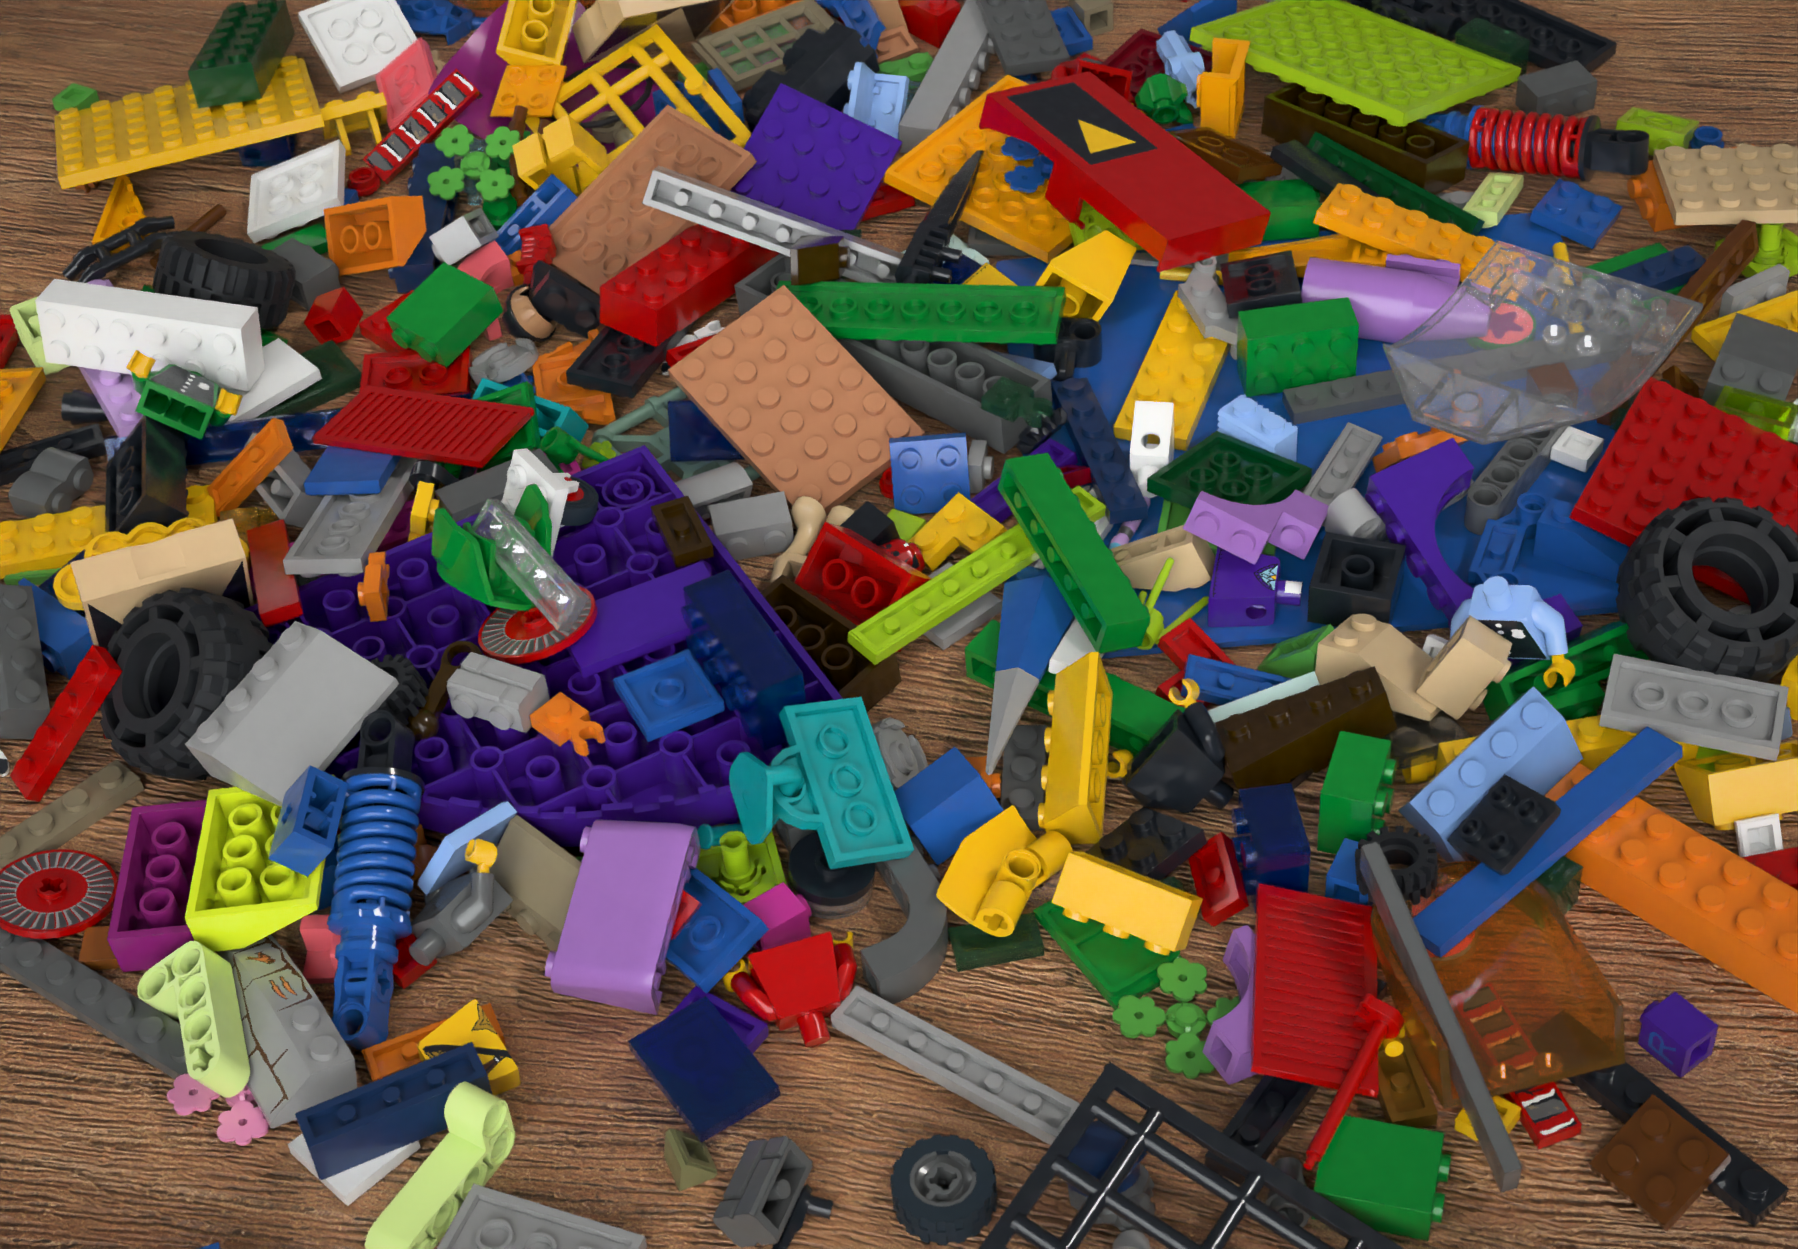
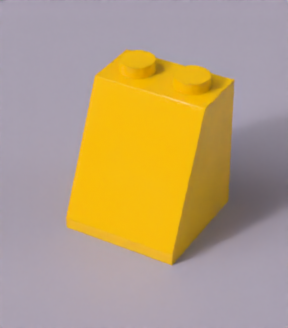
(1089, 274)

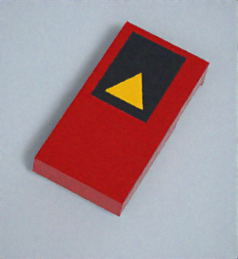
(1127, 170)

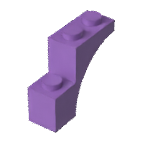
(1248, 528)
(1231, 1035)

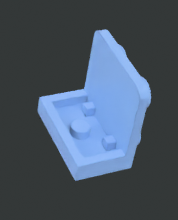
(877, 98)

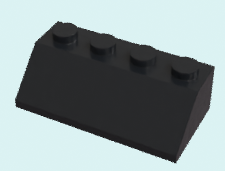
(147, 478)

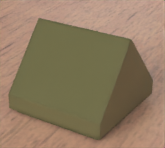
(688, 1159)

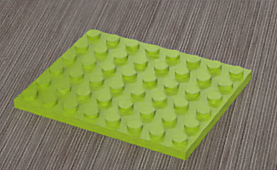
(1360, 57)

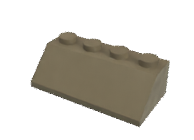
(537, 878)

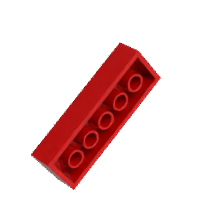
(678, 283)

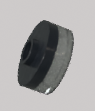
(828, 891)

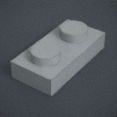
(1755, 290)

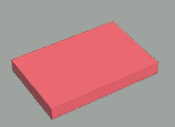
(406, 81)

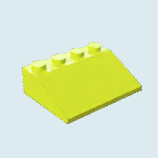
(234, 885)

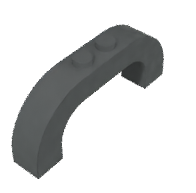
(916, 952)

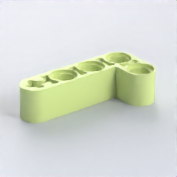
(202, 995)
(470, 1154)

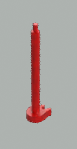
(1382, 1023)

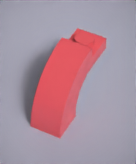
(493, 268)

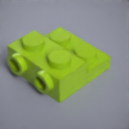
(1662, 128)

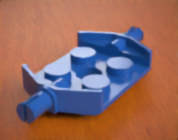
(439, 18)

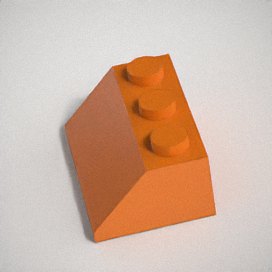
(374, 233)

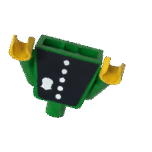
(180, 397)

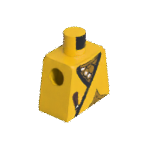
(473, 1026)

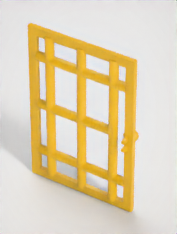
(610, 95)

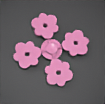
(237, 1125)

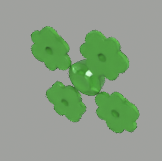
(475, 164)
(1182, 1019)

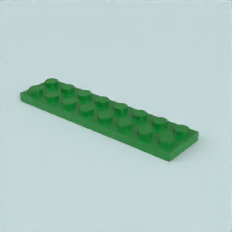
(935, 311)

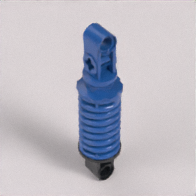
(374, 877)

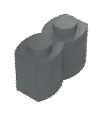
(51, 483)

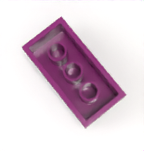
(155, 883)

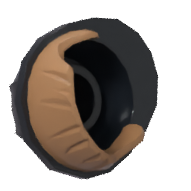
(523, 319)

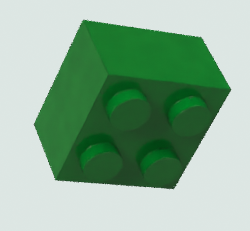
(1355, 790)

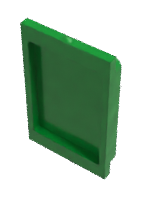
(1109, 962)

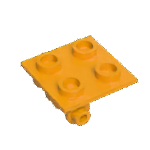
(530, 87)

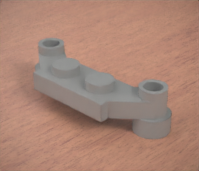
(1208, 304)

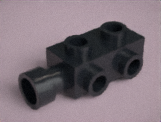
(1420, 14)

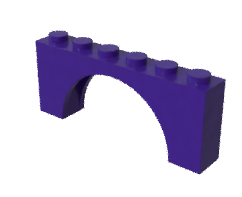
(1409, 502)

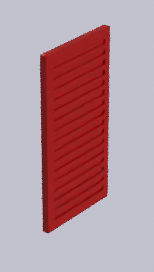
(424, 426)
(1308, 980)

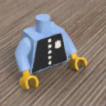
(1523, 620)

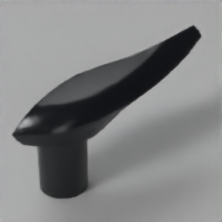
(805, 1205)

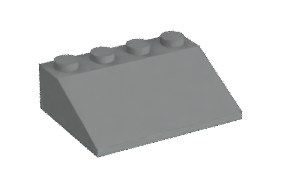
(290, 713)

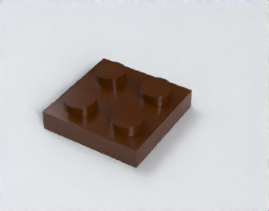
(1660, 1162)

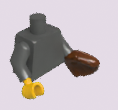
(460, 907)

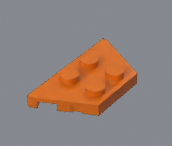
(551, 384)

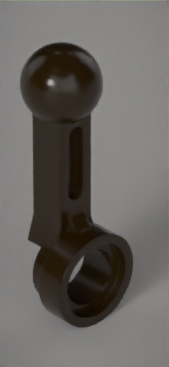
(426, 722)

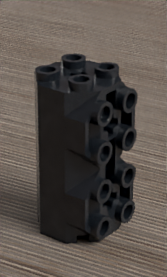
(814, 66)

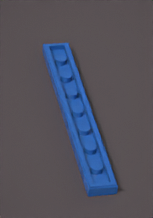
(1582, 811)

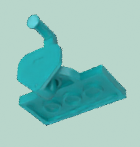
(837, 782)

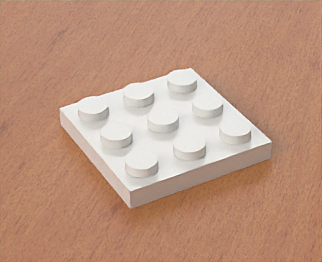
(356, 38)
(296, 191)

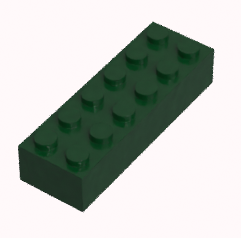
(241, 53)

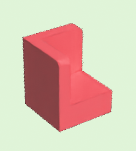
(320, 945)

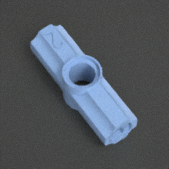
(1180, 62)

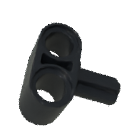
(1077, 346)

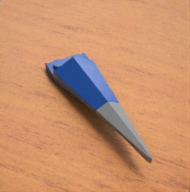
(1030, 631)

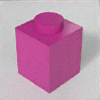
(783, 914)

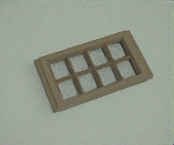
(760, 43)

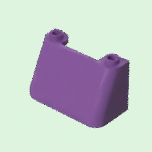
(623, 912)

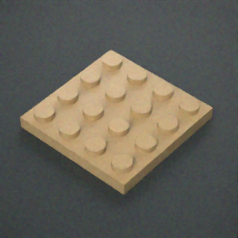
(1729, 184)

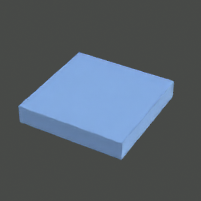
(450, 856)

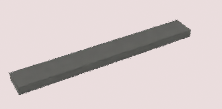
(1423, 976)

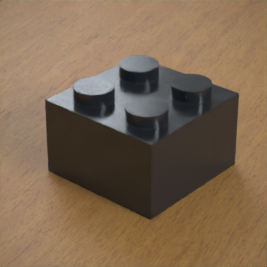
(1354, 579)

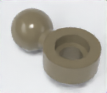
(613, 132)

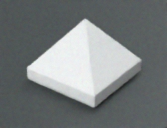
(1758, 835)

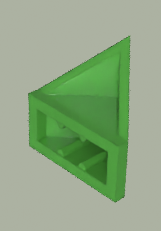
(1295, 655)

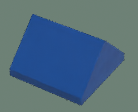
(1198, 14)
(946, 804)

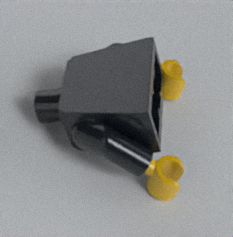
(1179, 761)

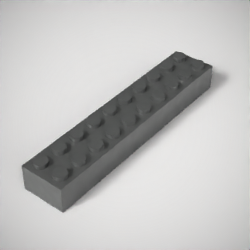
(932, 377)

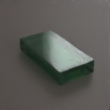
(978, 949)

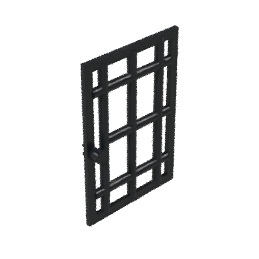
(1142, 1137)

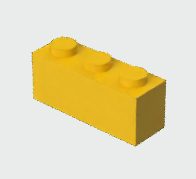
(1126, 902)

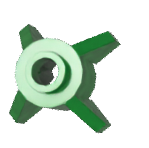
(1163, 99)

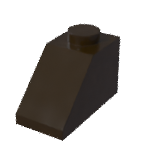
(818, 259)

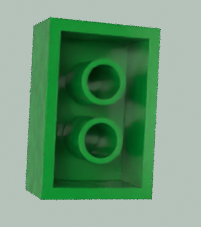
(1296, 345)

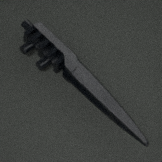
(931, 241)

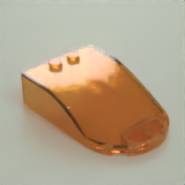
(1520, 994)

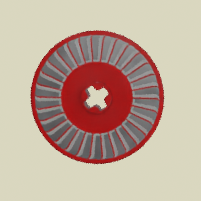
(529, 635)
(55, 893)

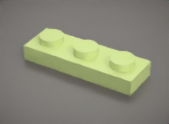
(1494, 197)

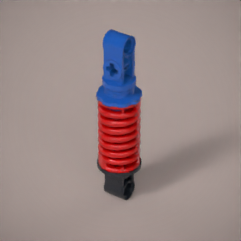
(1544, 143)

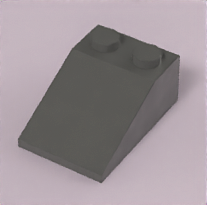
(1755, 359)

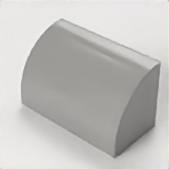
(716, 486)

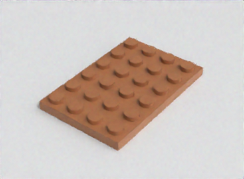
(608, 222)
(794, 402)

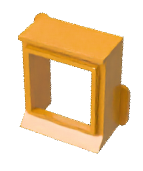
(1223, 90)

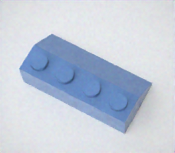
(1524, 743)

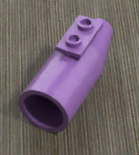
(1384, 299)

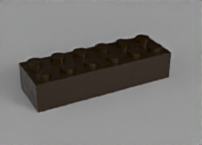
(1412, 151)

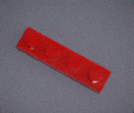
(65, 723)

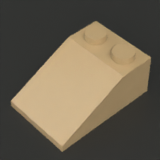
(1368, 643)

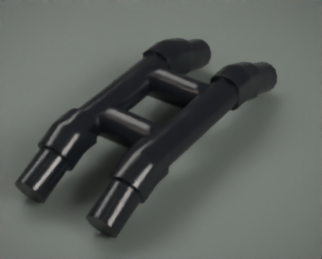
(103, 249)

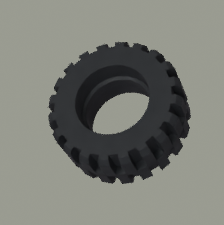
(226, 272)

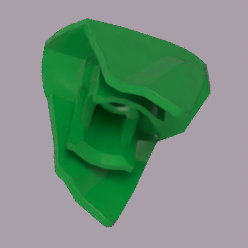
(469, 559)

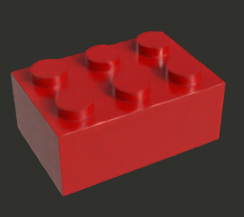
(855, 574)

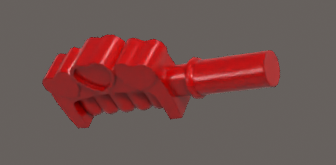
(536, 246)

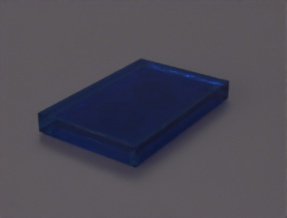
(704, 1069)

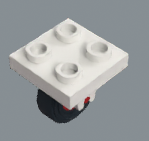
(568, 498)

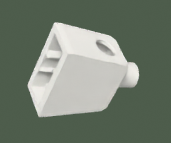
(1149, 458)

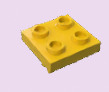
(364, 112)

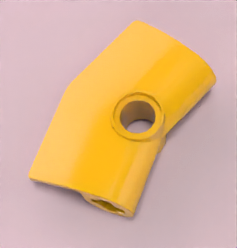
(999, 871)

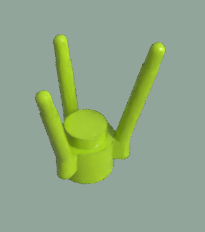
(1156, 626)

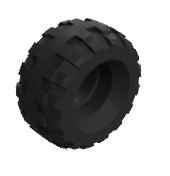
(1675, 620)
(177, 668)

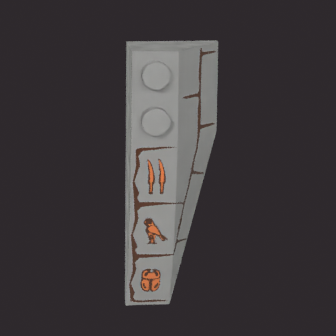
(288, 1034)

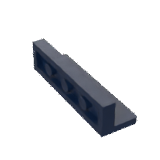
(387, 1111)

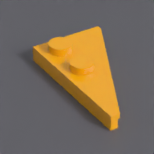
(119, 212)

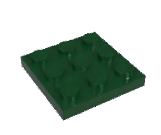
(1230, 472)

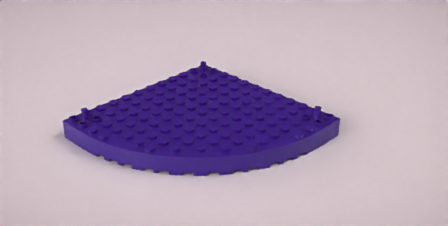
(551, 786)

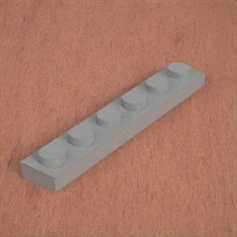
(954, 1064)

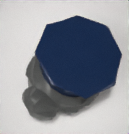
(1094, 1155)

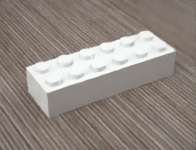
(106, 324)

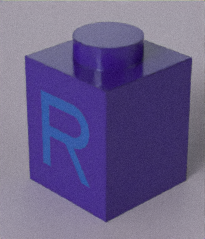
(1677, 1034)

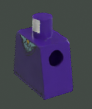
(1245, 592)

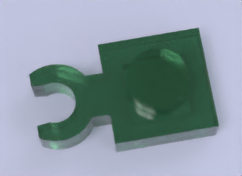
(1015, 400)

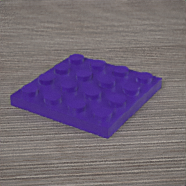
(816, 161)

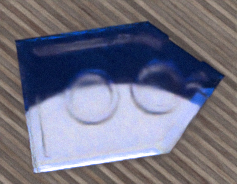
(695, 437)

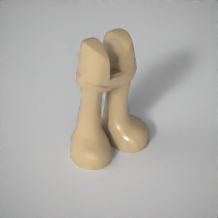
(809, 519)

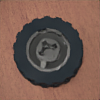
(950, 1210)

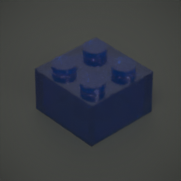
(1270, 839)

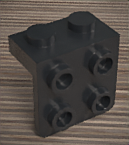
(563, 299)
(1504, 826)

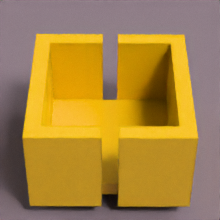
(558, 152)

